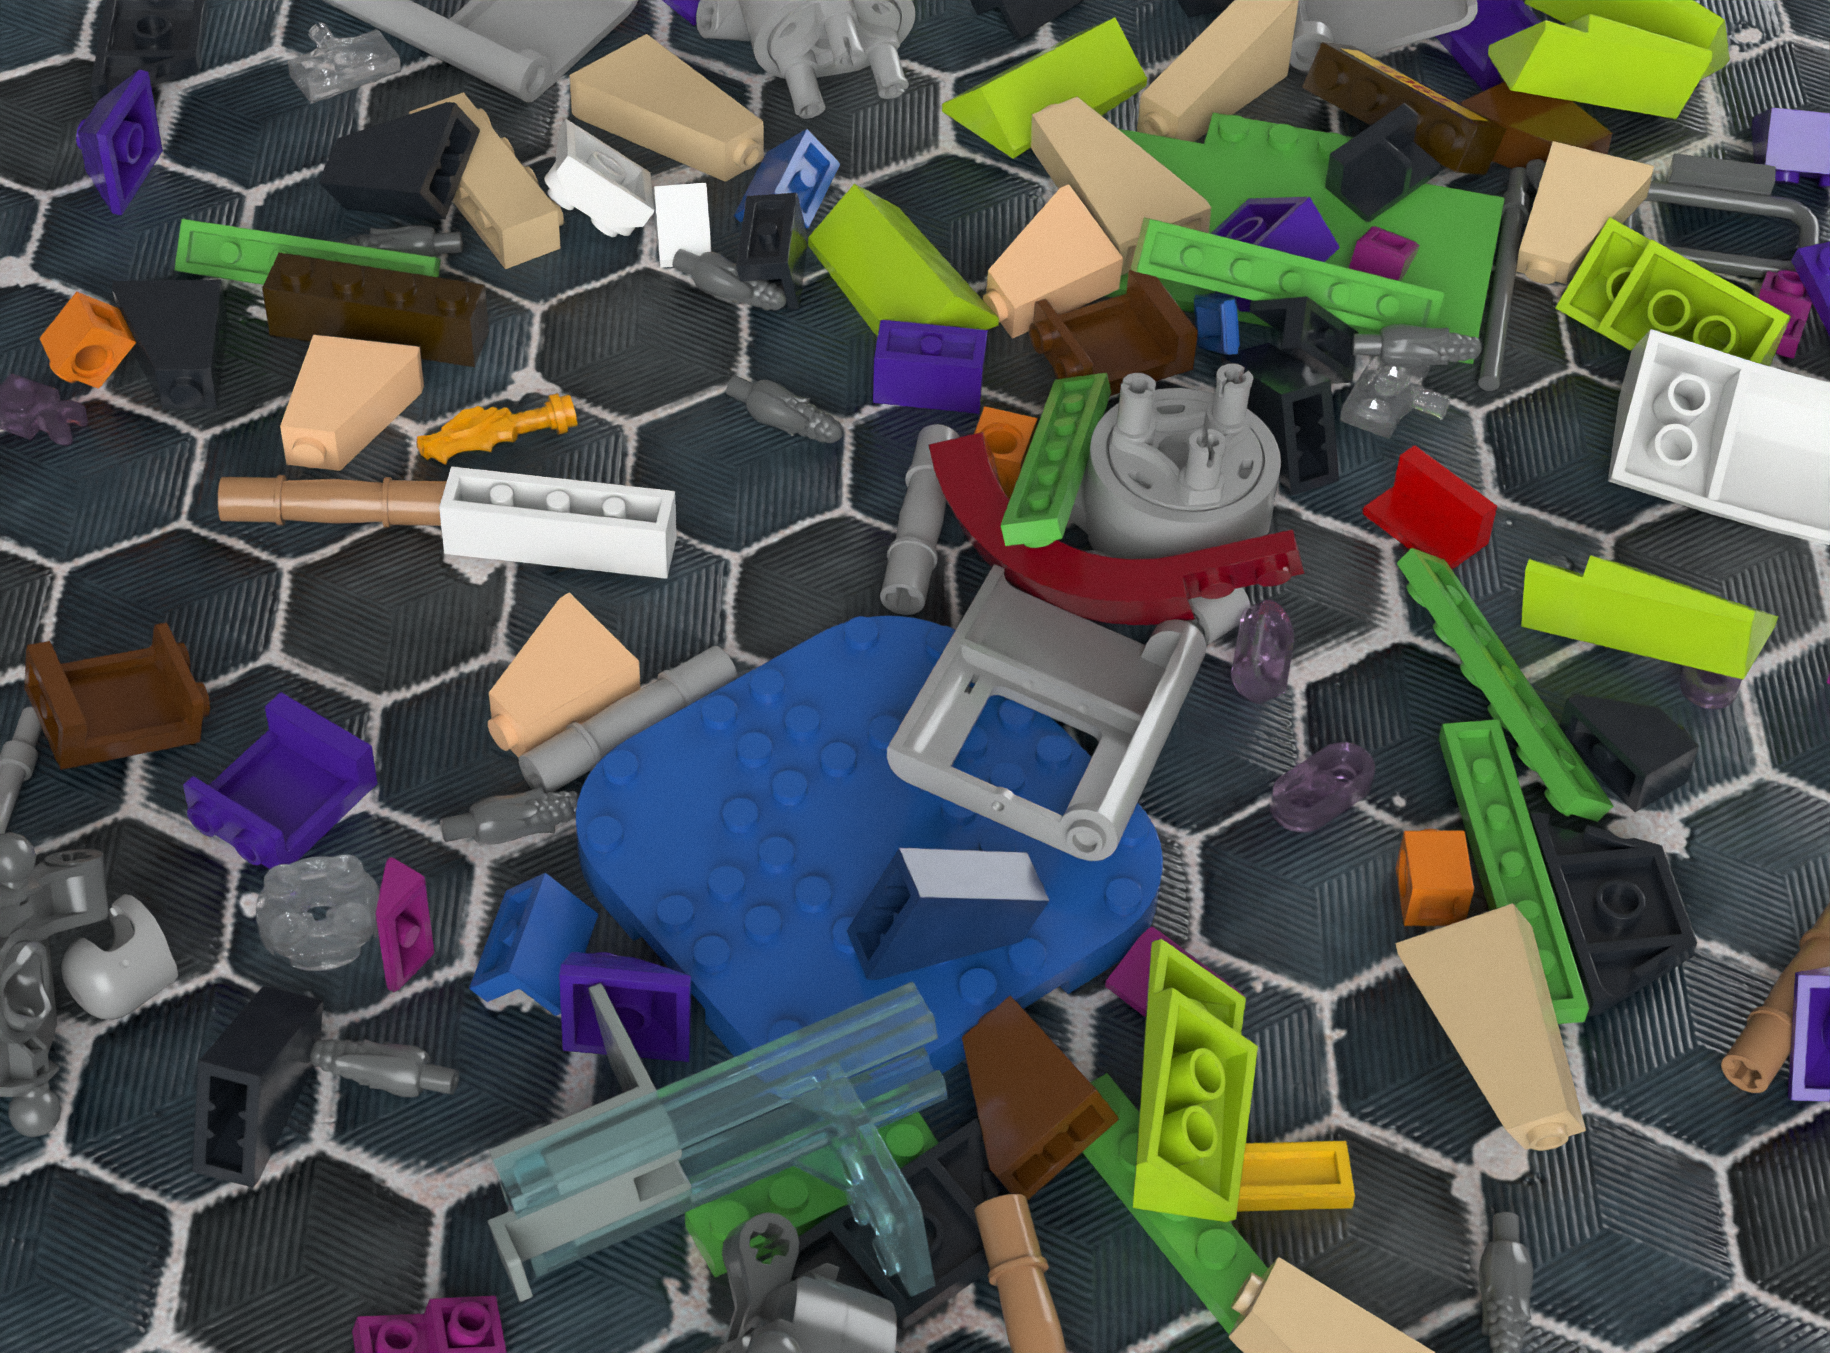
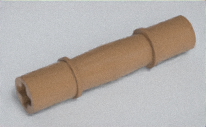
(330, 501)
(1767, 1036)
(1019, 1275)

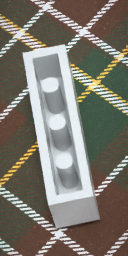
(558, 522)

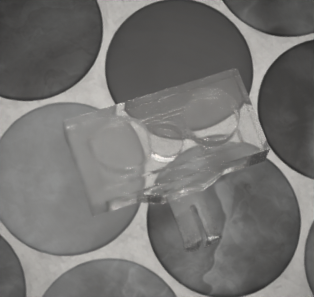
(342, 63)
(1387, 394)

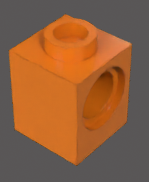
(87, 340)
(1009, 441)
(1434, 877)

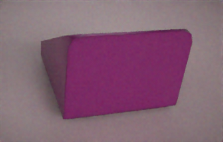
(1383, 254)

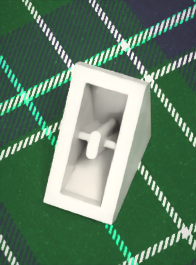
(681, 220)

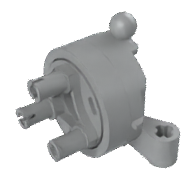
(816, 40)
(1180, 477)

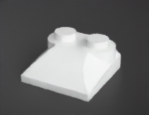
(599, 182)

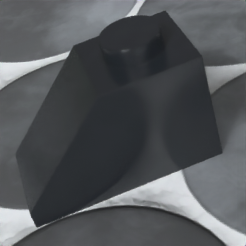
(1629, 747)

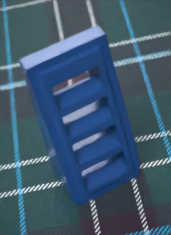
(1217, 322)

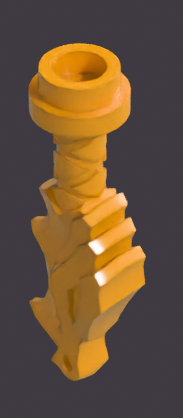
(483, 428)

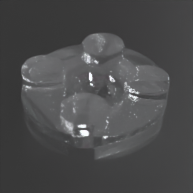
(311, 883)

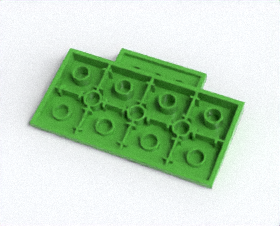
(1278, 160)

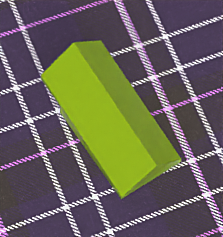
(1674, 19)
(1087, 65)
(1602, 65)
(892, 267)
(1641, 286)
(1644, 615)
(1192, 1091)

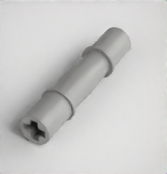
(919, 525)
(585, 744)

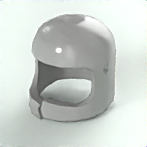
(126, 974)

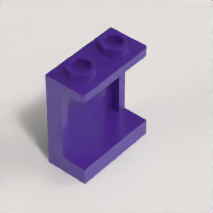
(1491, 24)
(284, 786)

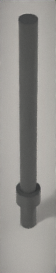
(1514, 215)

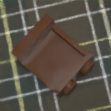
(1118, 336)
(116, 701)

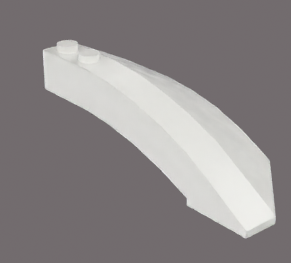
(1725, 437)

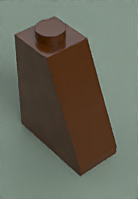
(1535, 123)
(1029, 1100)

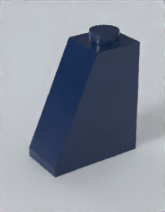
(945, 908)

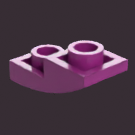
(1788, 294)
(444, 1327)

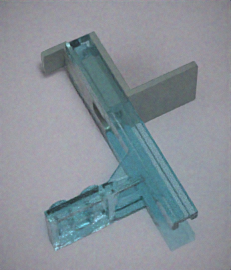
(623, 1161)

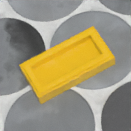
(1296, 1176)

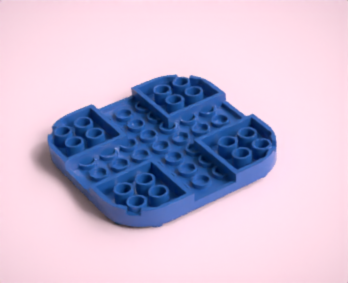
(772, 812)

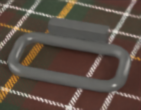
(1733, 188)

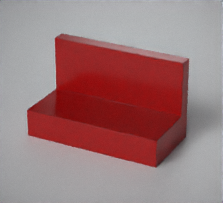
(1433, 510)

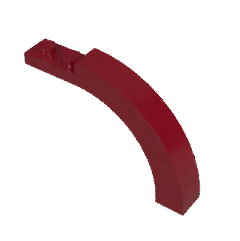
(1092, 583)

